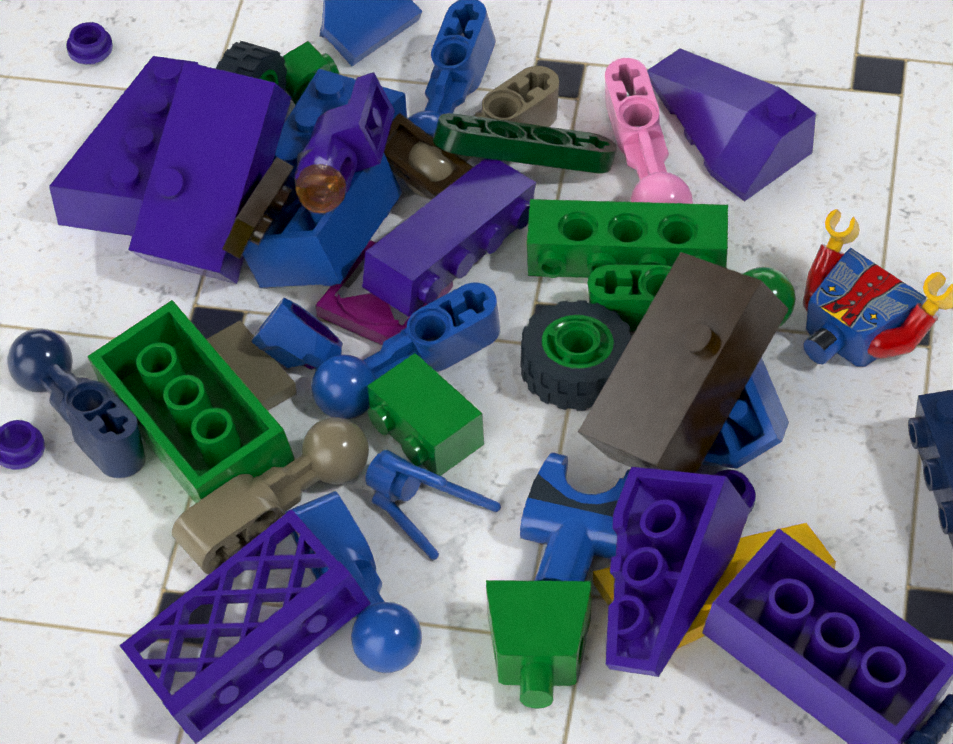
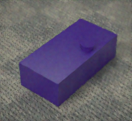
(206, 168)
(829, 645)

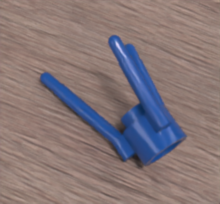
(399, 480)

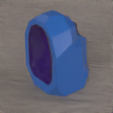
(296, 337)

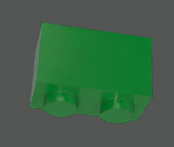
(425, 415)

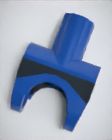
(568, 522)

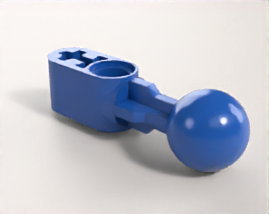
(458, 60)
(462, 321)
(385, 633)

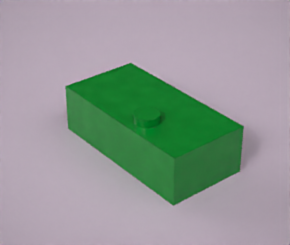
(190, 403)

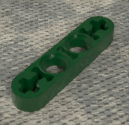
(524, 143)

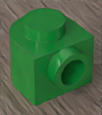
(302, 66)

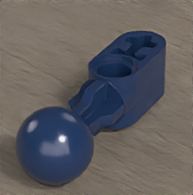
(97, 417)

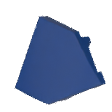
(365, 25)

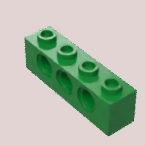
(581, 235)

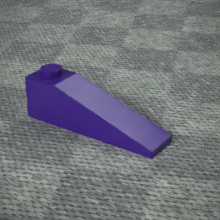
(737, 122)
(670, 553)

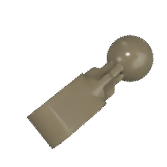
(524, 98)
(247, 505)

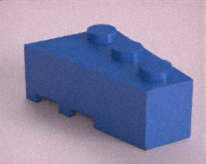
(324, 246)

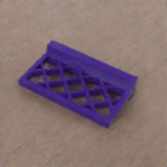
(265, 647)

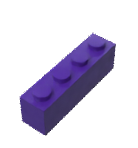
(448, 236)

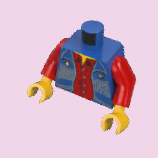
(863, 308)

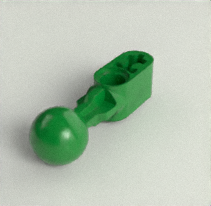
(633, 287)

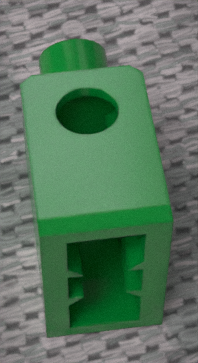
(538, 634)

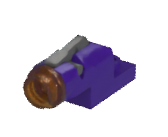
(342, 144)

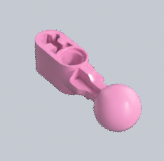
(644, 145)

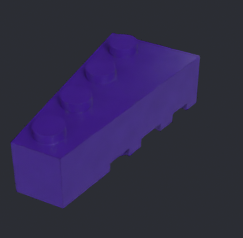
(111, 169)

